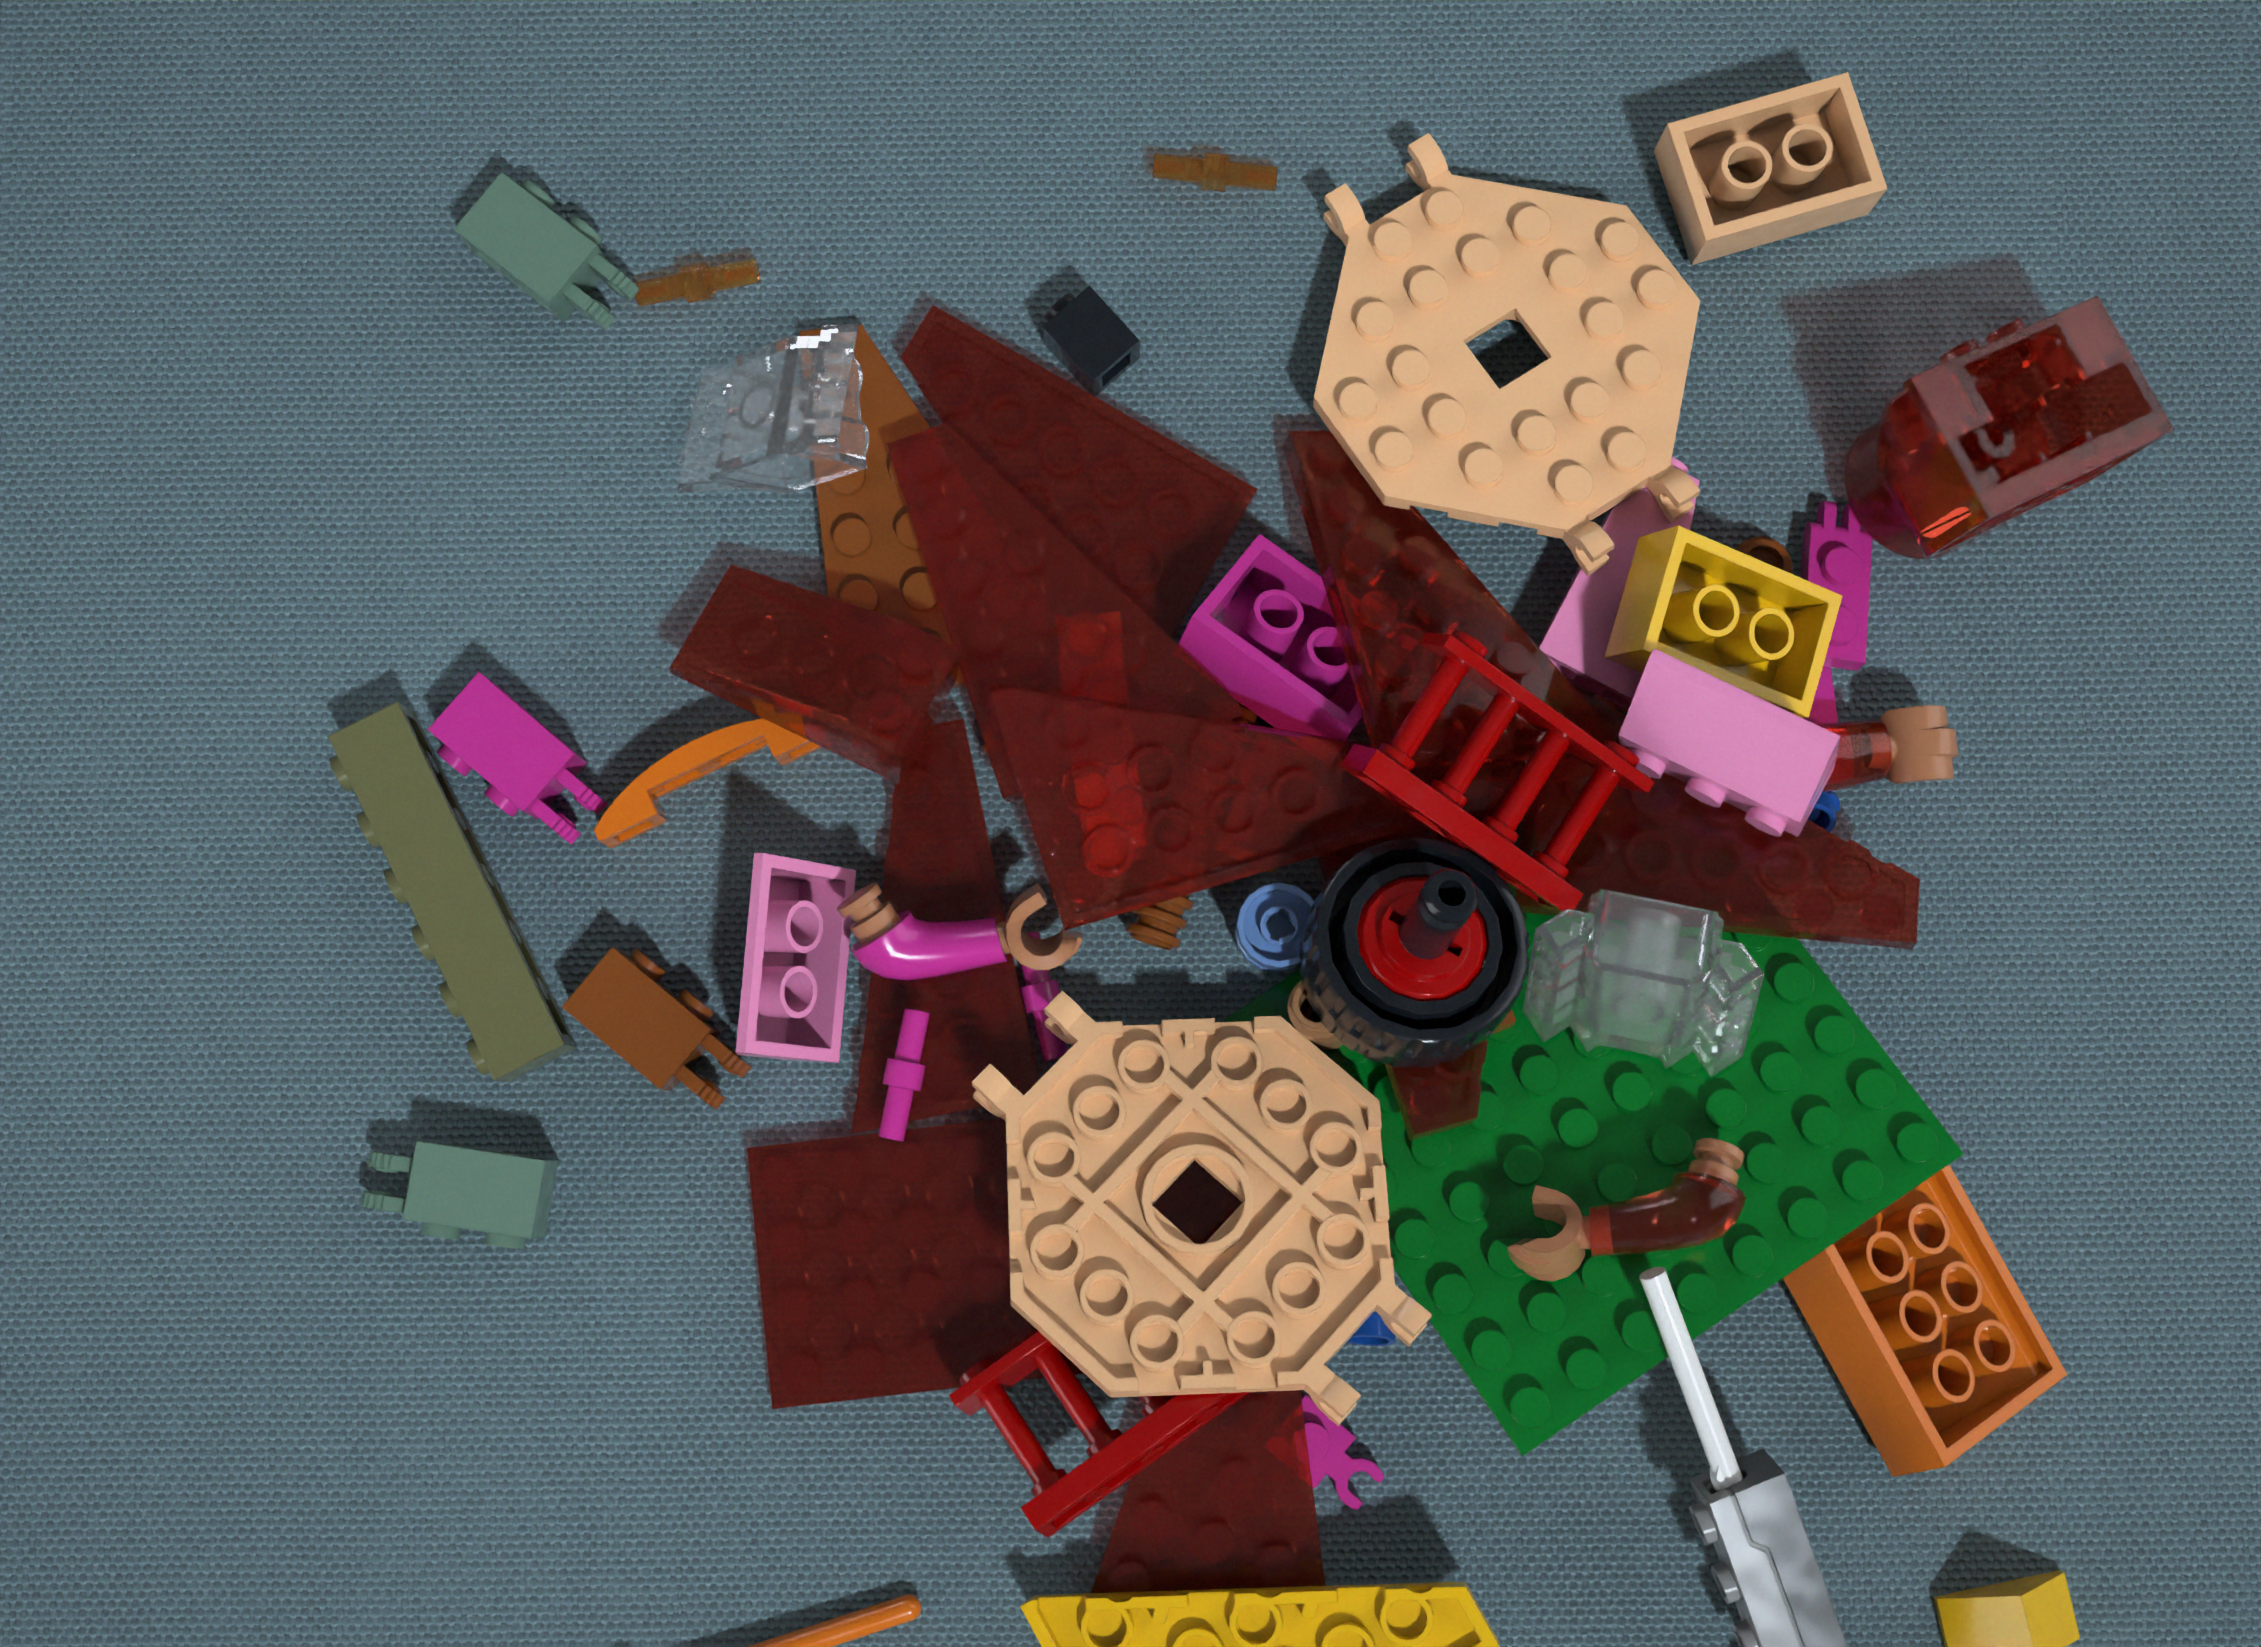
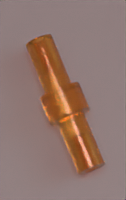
(1215, 172)
(697, 282)

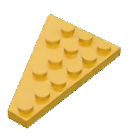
(1266, 1617)

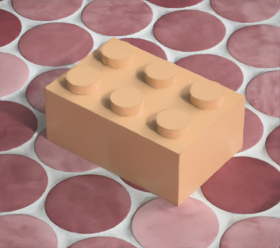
(1769, 168)

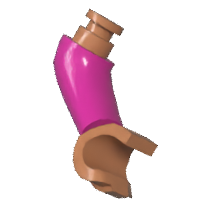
(918, 949)

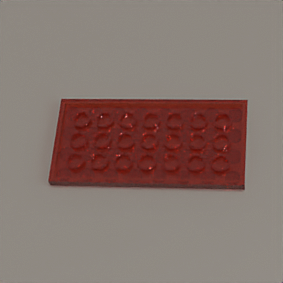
(896, 1258)

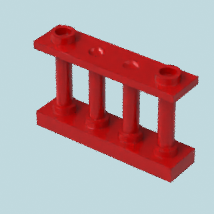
(1442, 803)
(1111, 1454)

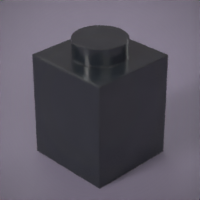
(1090, 340)

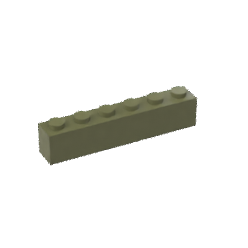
(451, 894)

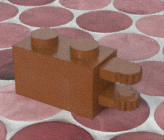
(651, 1024)

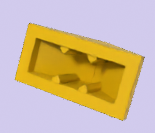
(2010, 1614)

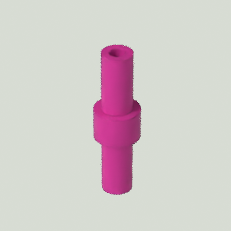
(1036, 996)
(904, 1074)

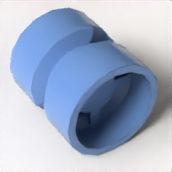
(1272, 927)

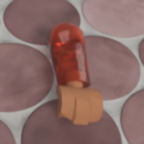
(1899, 746)
(1683, 1215)

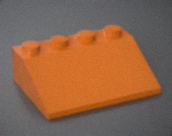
(1925, 1327)

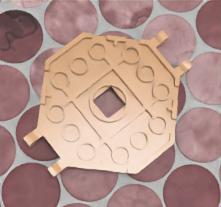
(1562, 436)
(1128, 1288)

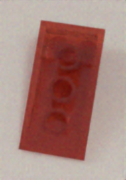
(821, 668)

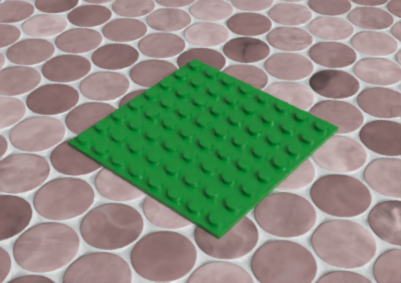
(1811, 1104)

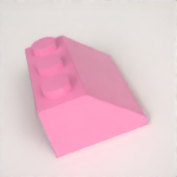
(1728, 745)
(795, 960)

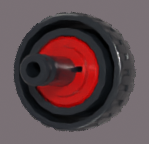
(1414, 952)

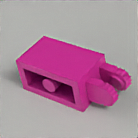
(513, 753)

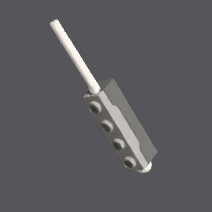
(1746, 1512)

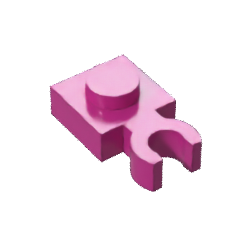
(1328, 1455)

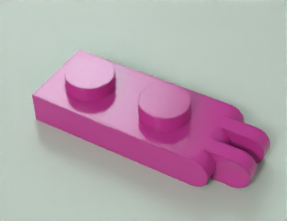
(1842, 563)

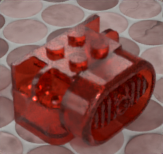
(2000, 432)

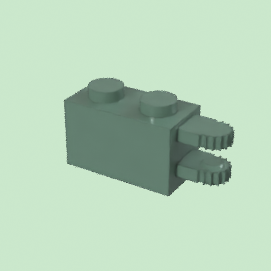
(541, 251)
(469, 1190)

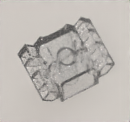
(778, 417)
(1643, 980)

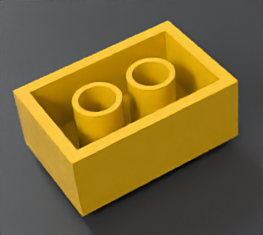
(1724, 617)

